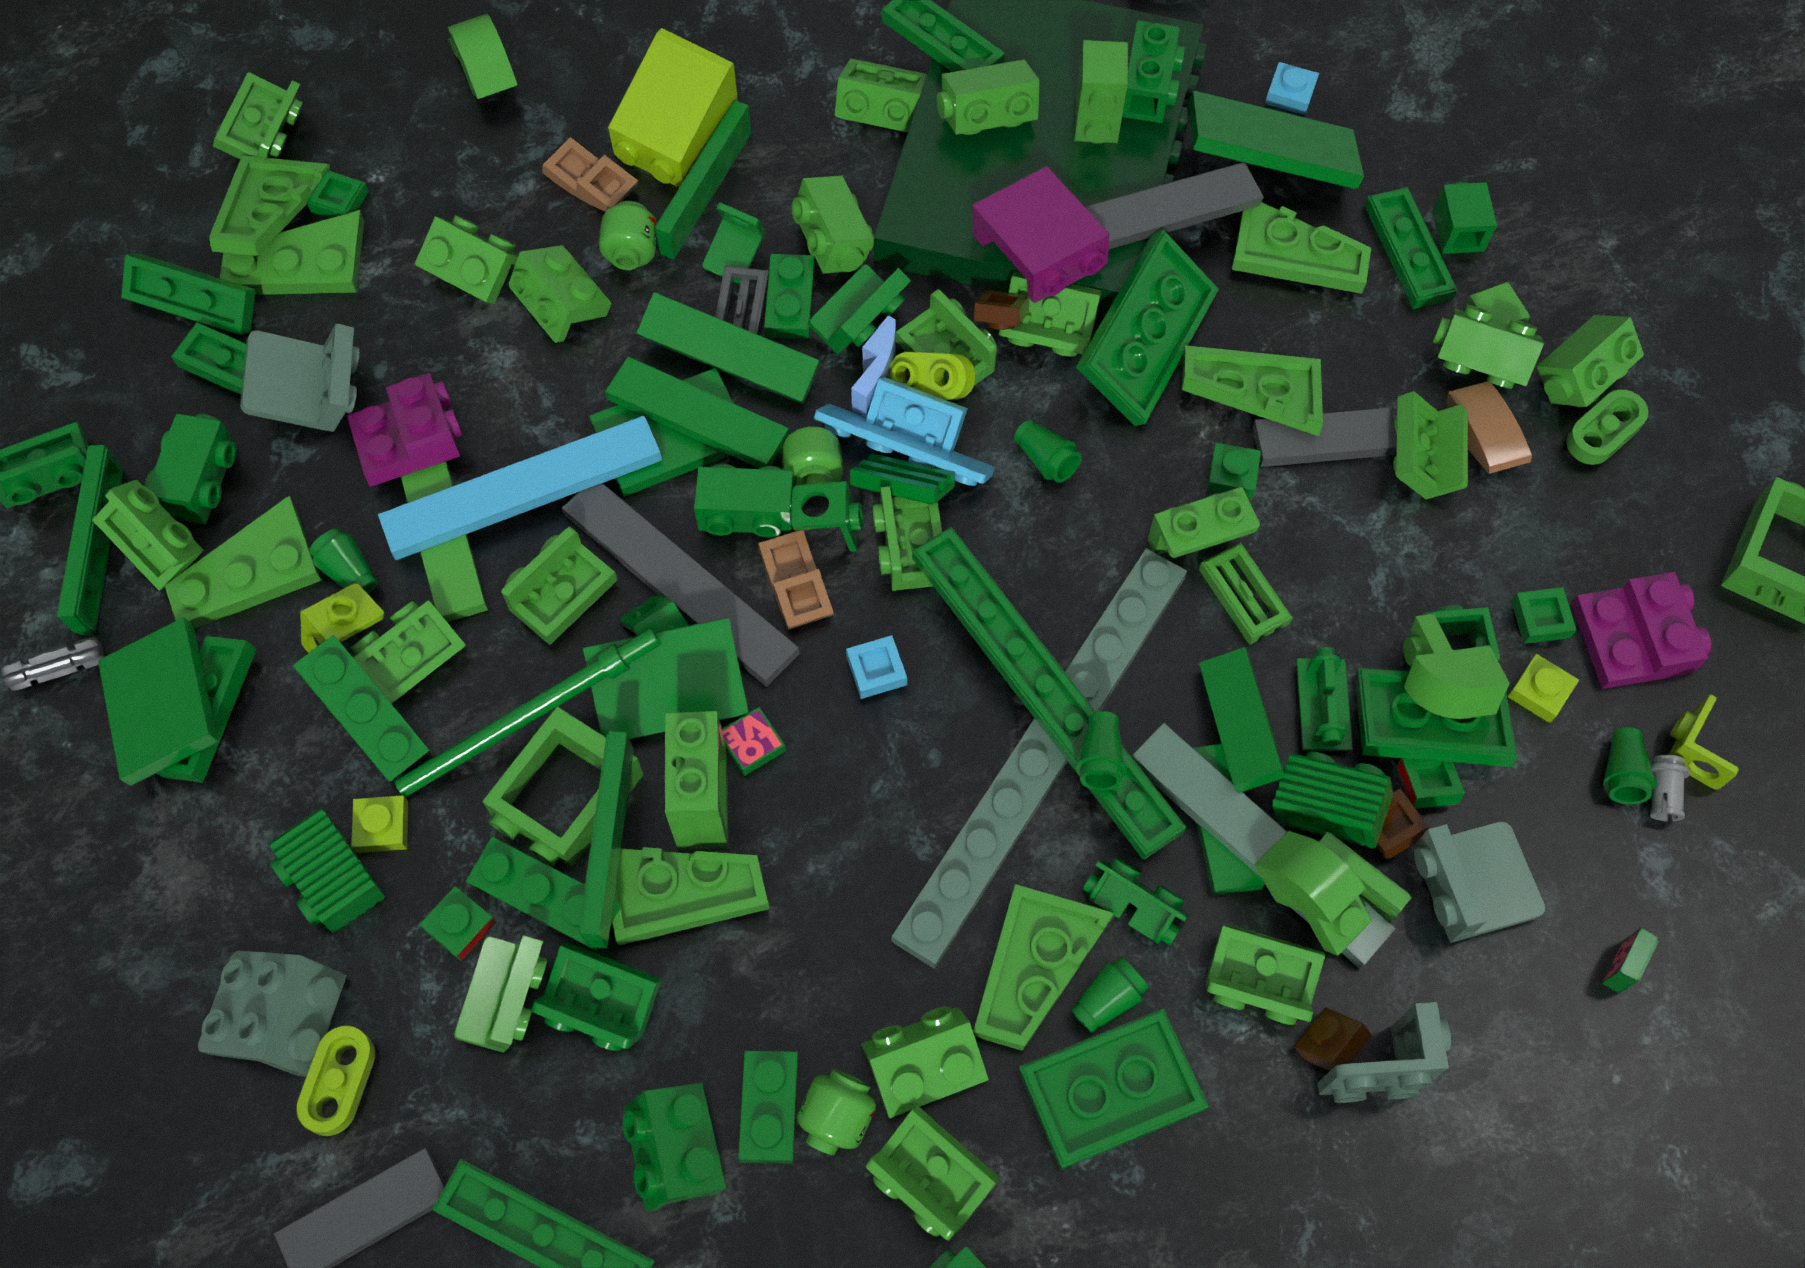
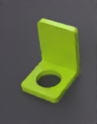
(338, 615)
(1685, 732)

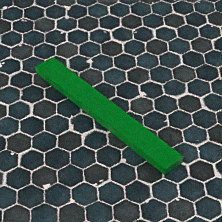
(1041, 684)

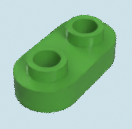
(1604, 429)

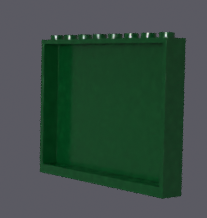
(942, 174)

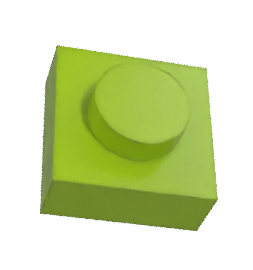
(1543, 688)
(379, 824)

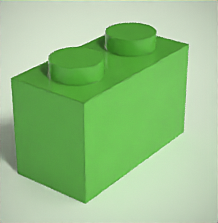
(1101, 91)

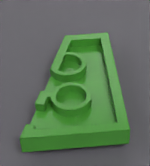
(262, 202)
(1285, 248)
(303, 259)
(1258, 383)
(247, 569)
(683, 891)
(1034, 962)

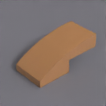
(588, 178)
(1492, 428)
(795, 579)

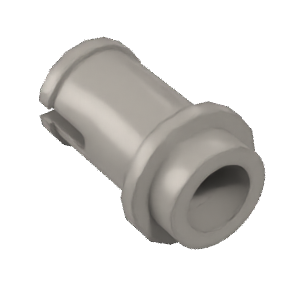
(1669, 791)

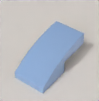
(877, 357)

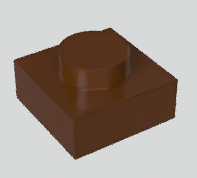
(1001, 309)
(1401, 827)
(1332, 1039)

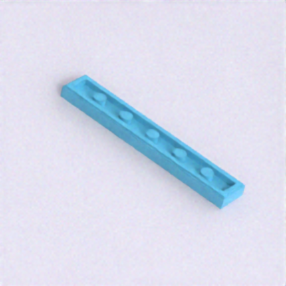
(519, 487)

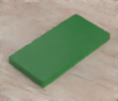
(1274, 140)
(1148, 328)

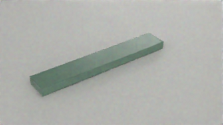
(1231, 817)

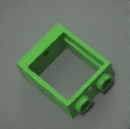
(1758, 577)
(699, 783)
(509, 821)

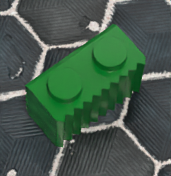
(1333, 798)
(325, 871)

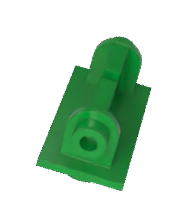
(1324, 702)
(1154, 908)

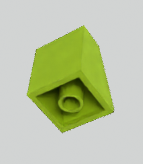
(672, 107)

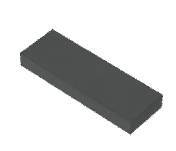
(1341, 438)
(363, 1214)

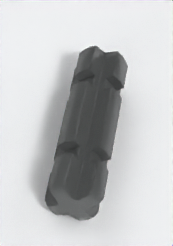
(52, 663)

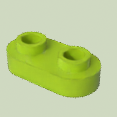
(928, 373)
(333, 1081)

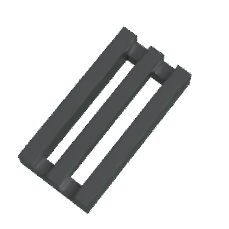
(746, 276)

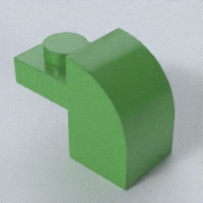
(481, 56)
(1449, 680)
(1320, 885)

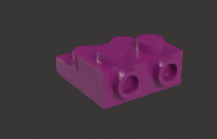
(406, 431)
(1642, 631)

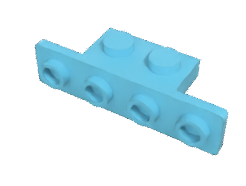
(910, 424)

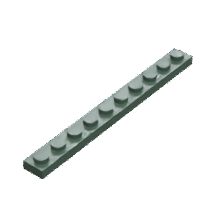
(1033, 766)

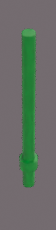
(610, 662)

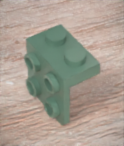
(300, 379)
(1477, 879)
(271, 1010)
(1420, 1055)

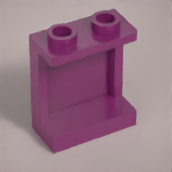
(1042, 232)

